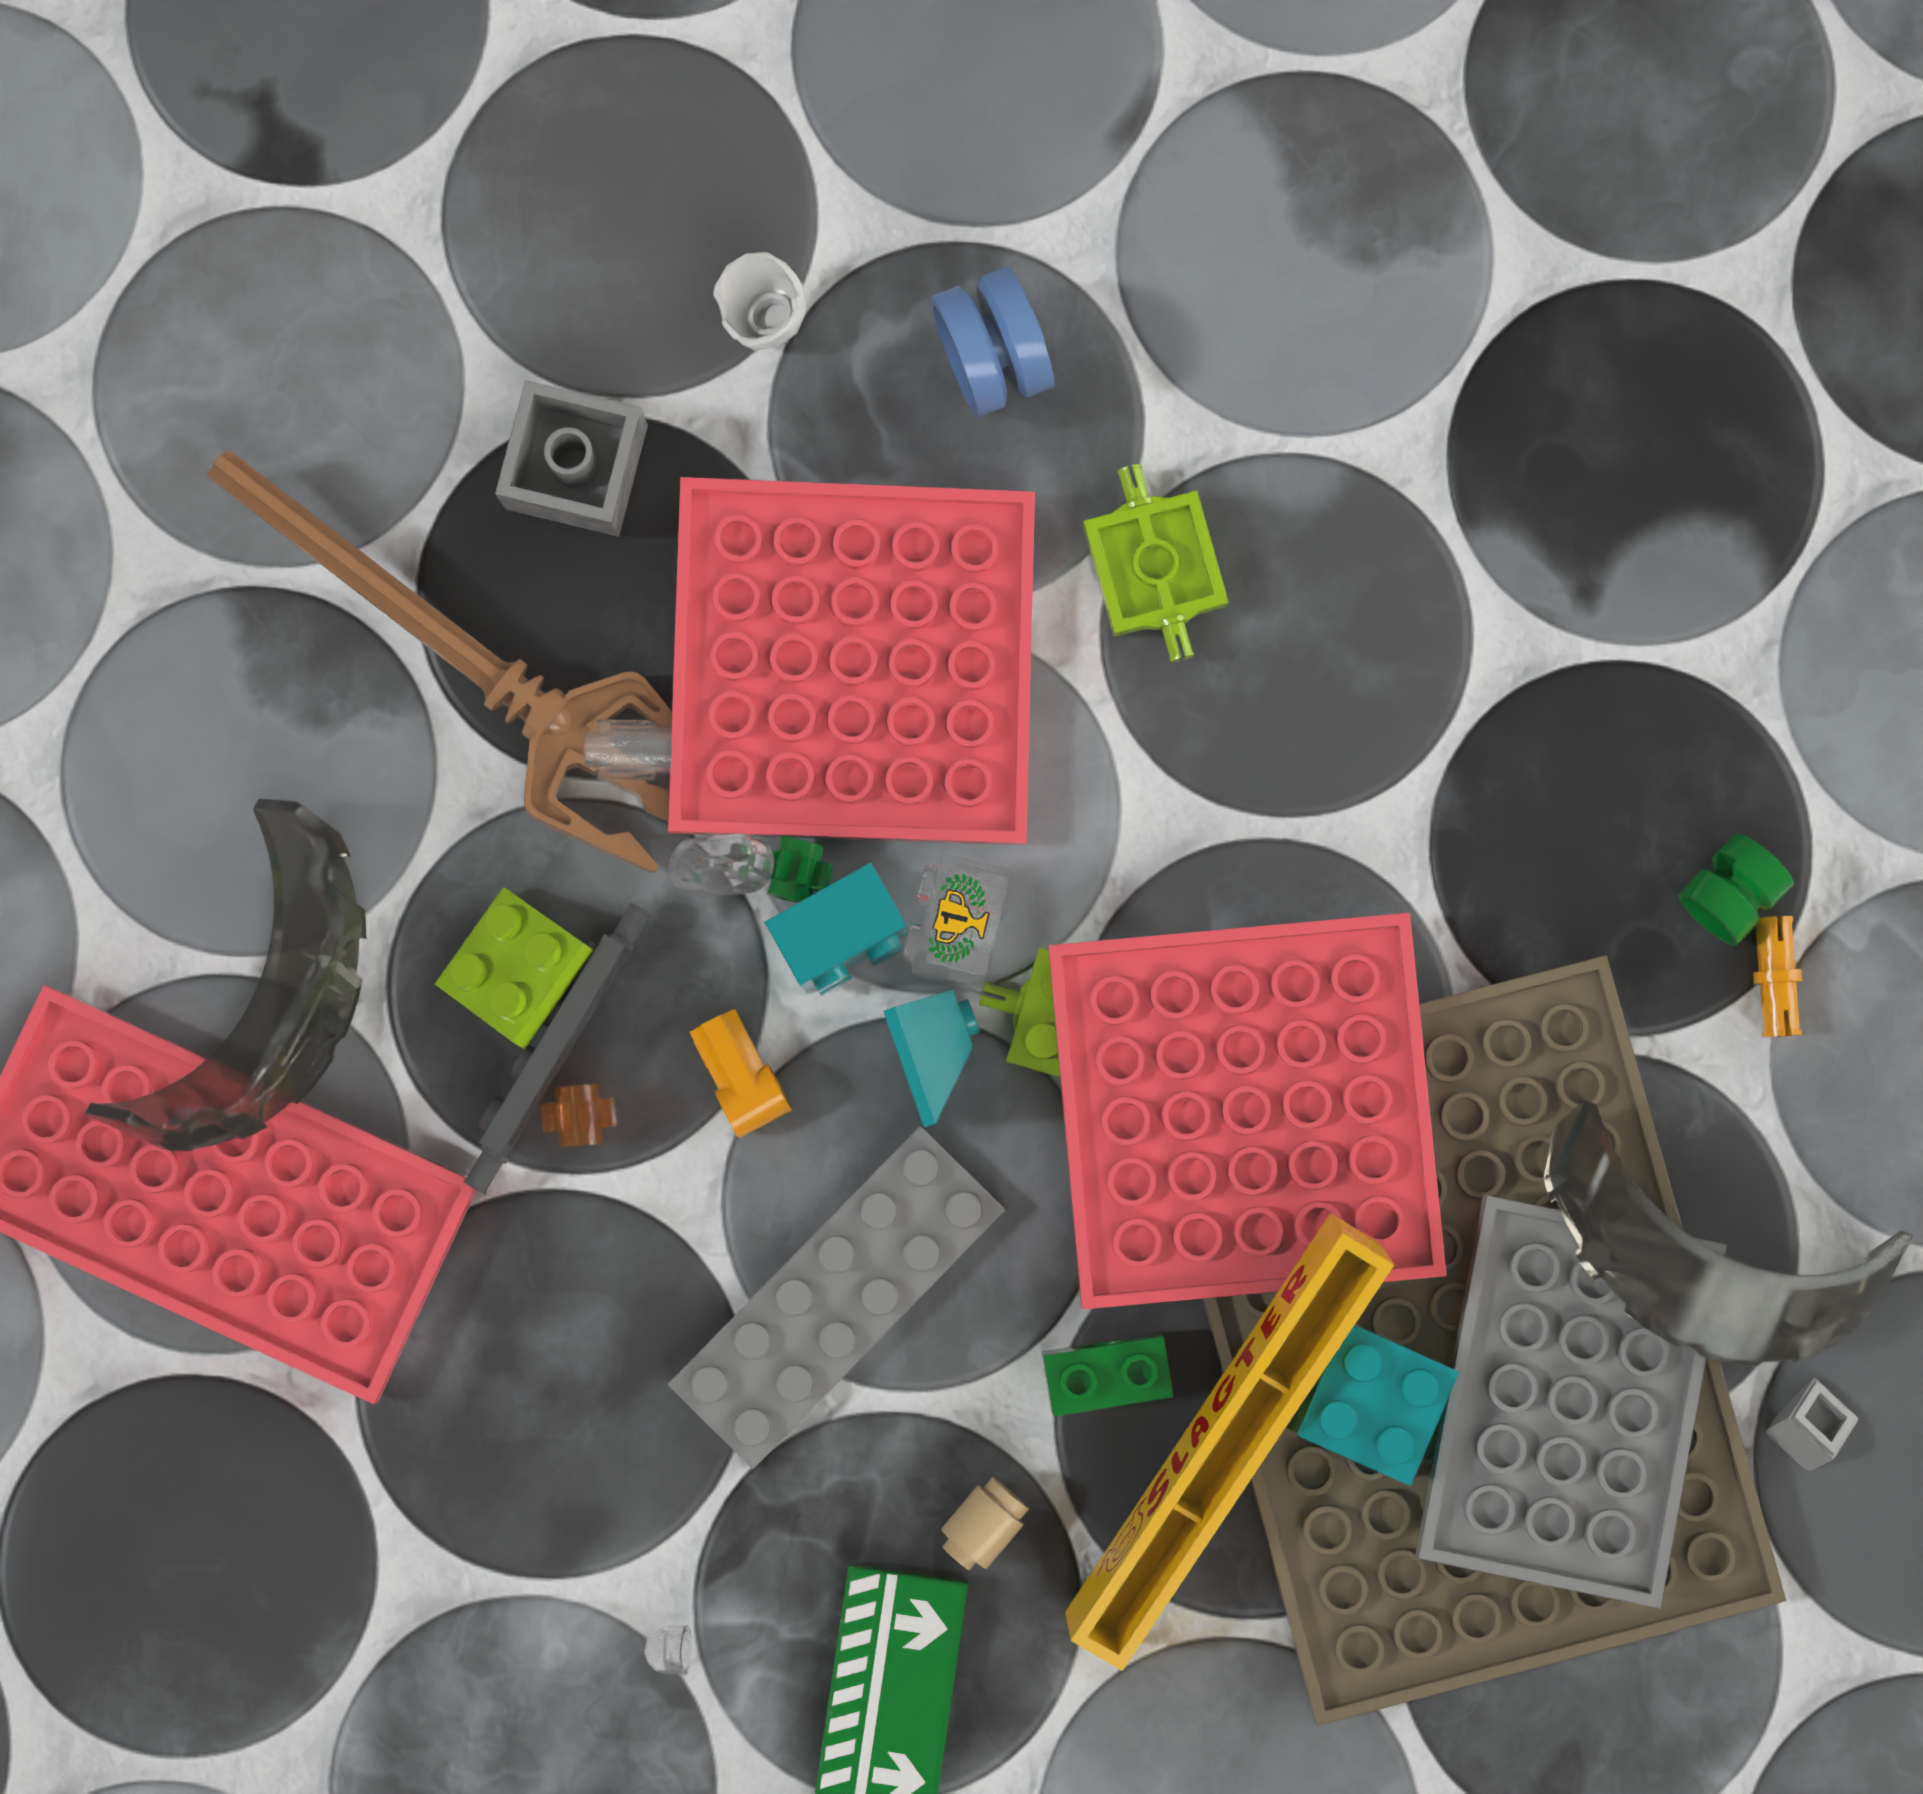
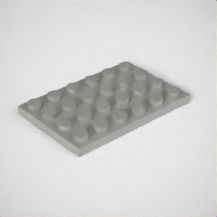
(1562, 1423)

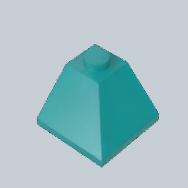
(932, 1048)

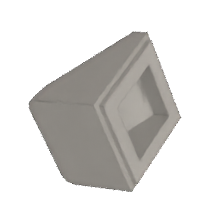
(1812, 1426)

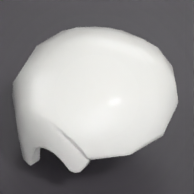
(760, 300)

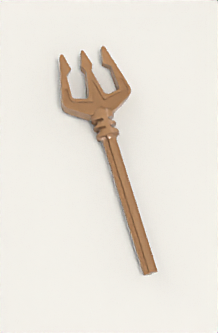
(552, 719)

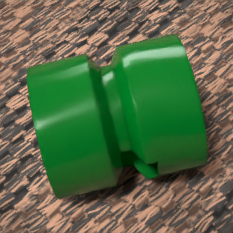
(1739, 885)

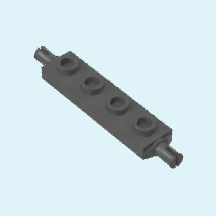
(540, 1065)

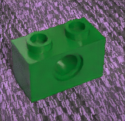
(1107, 1374)

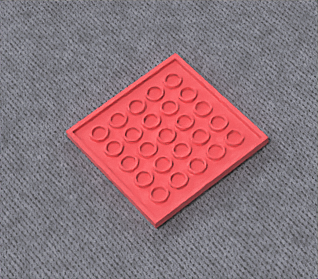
(852, 662)
(1239, 1099)

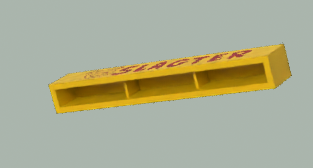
(1227, 1441)

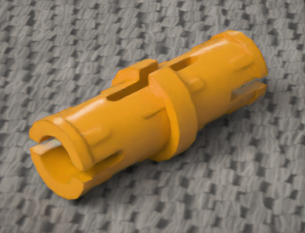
(1777, 977)

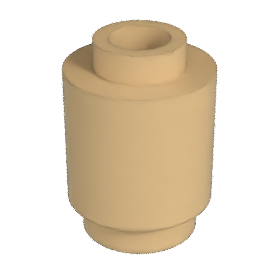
(984, 1524)

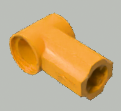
(744, 1084)

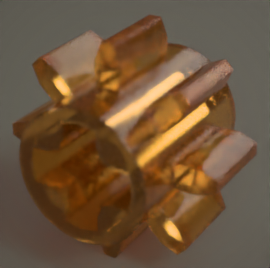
(578, 1115)

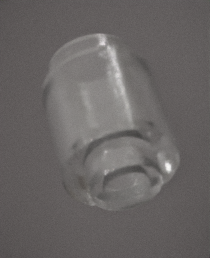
(628, 749)

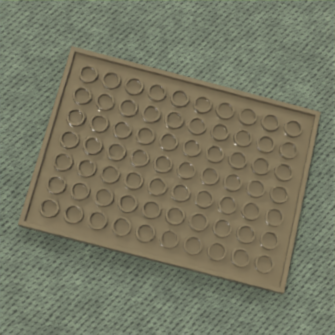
(1344, 1538)

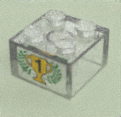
(959, 922)

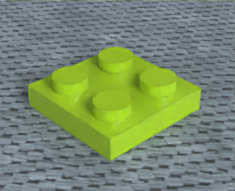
(514, 968)

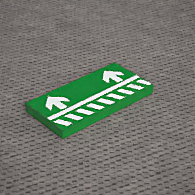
(891, 1683)

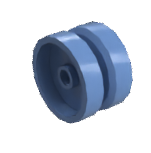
(1000, 338)

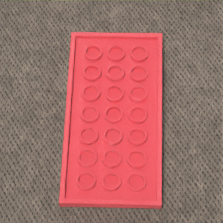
(282, 1240)

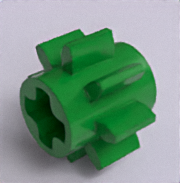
(798, 870)

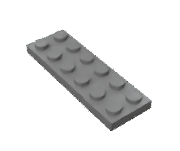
(836, 1297)

